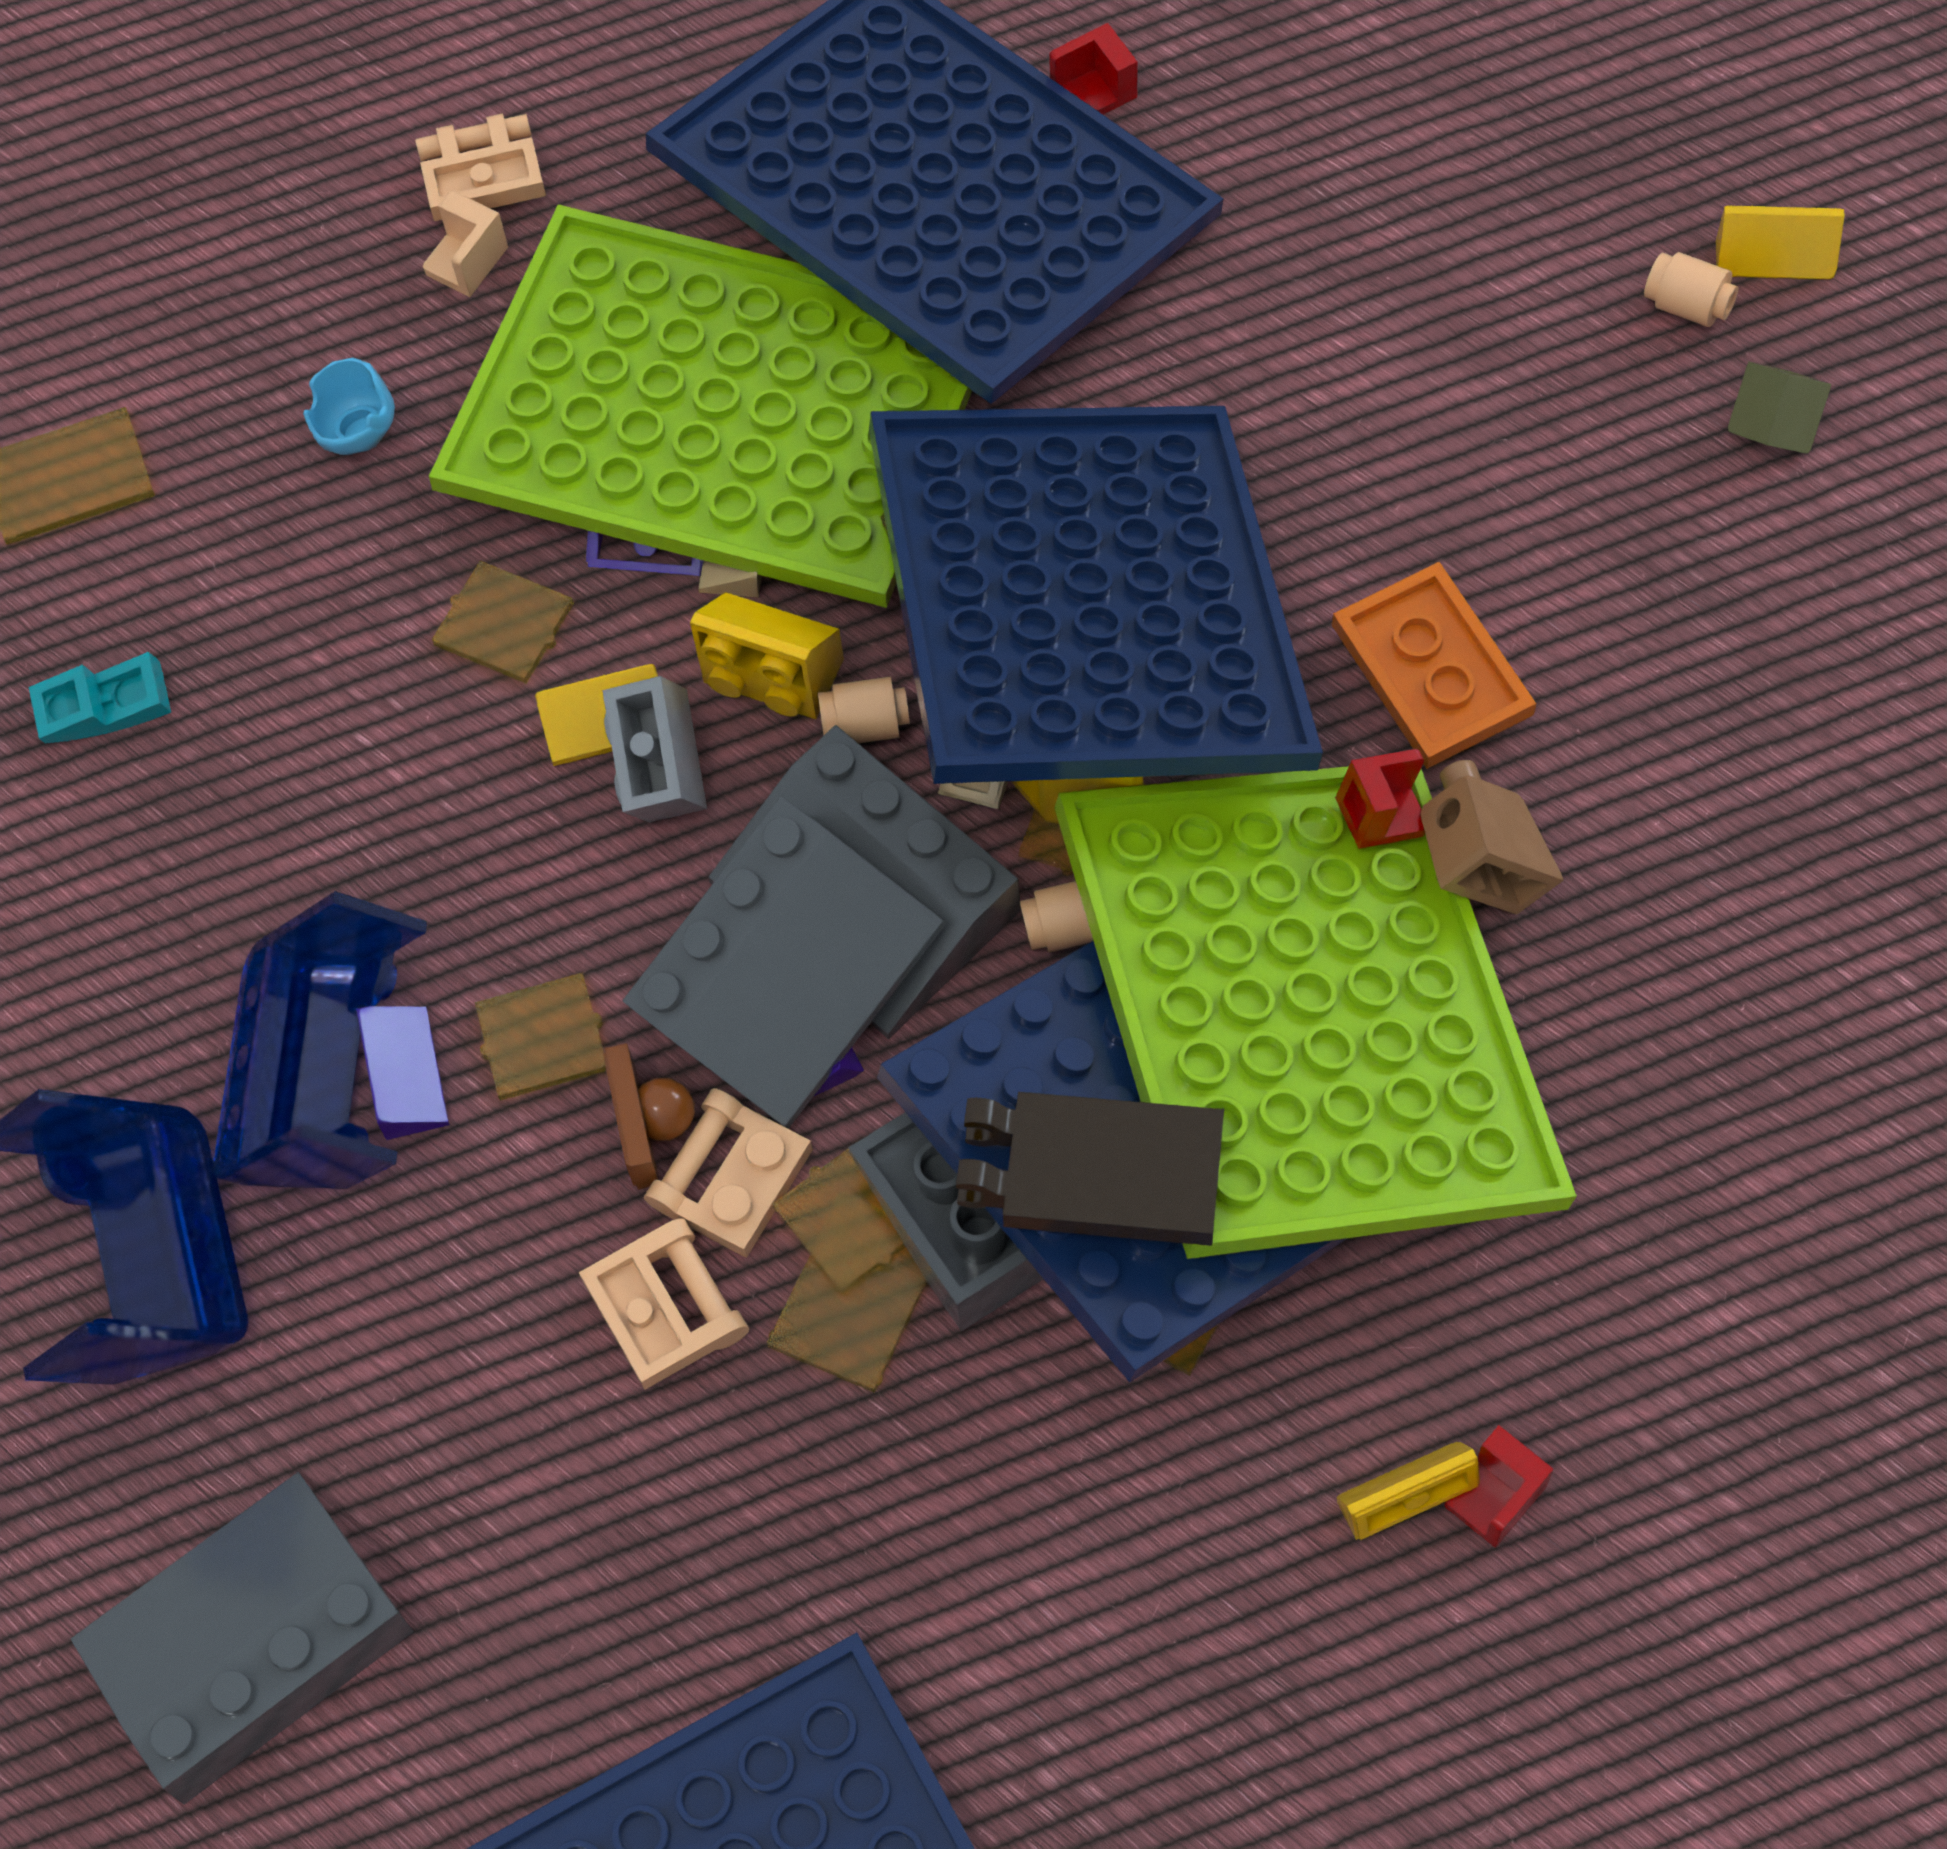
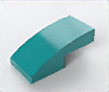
(91, 704)

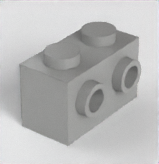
(654, 749)

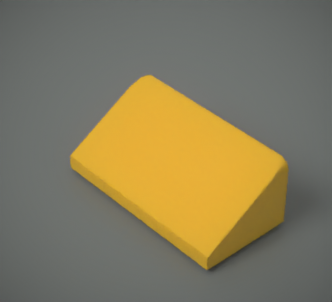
(1780, 241)
(576, 714)
(1410, 1489)

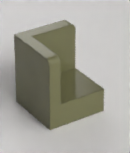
(1779, 407)

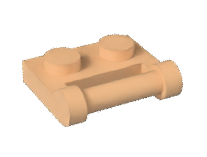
(747, 1183)
(644, 1313)

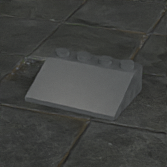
(912, 846)
(784, 962)
(955, 1246)
(239, 1639)

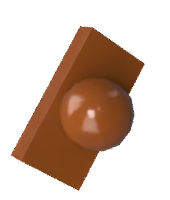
(655, 1110)

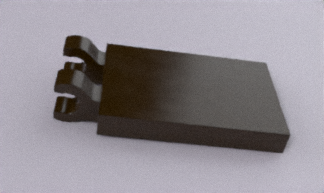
(1097, 1166)

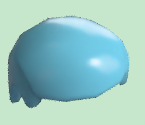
(349, 407)

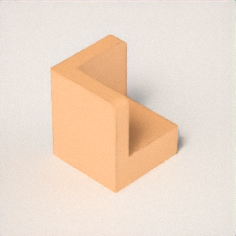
(470, 246)

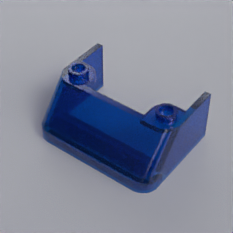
(300, 1047)
(154, 1226)

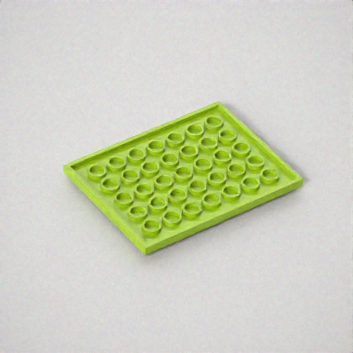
(691, 405)
(1316, 1004)

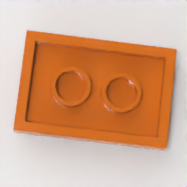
(1433, 664)

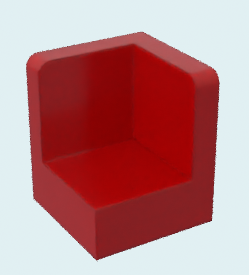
(1096, 69)
(1380, 798)
(1508, 1487)

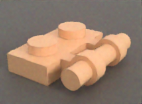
(487, 175)

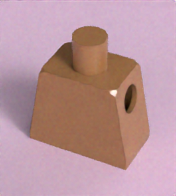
(1486, 842)

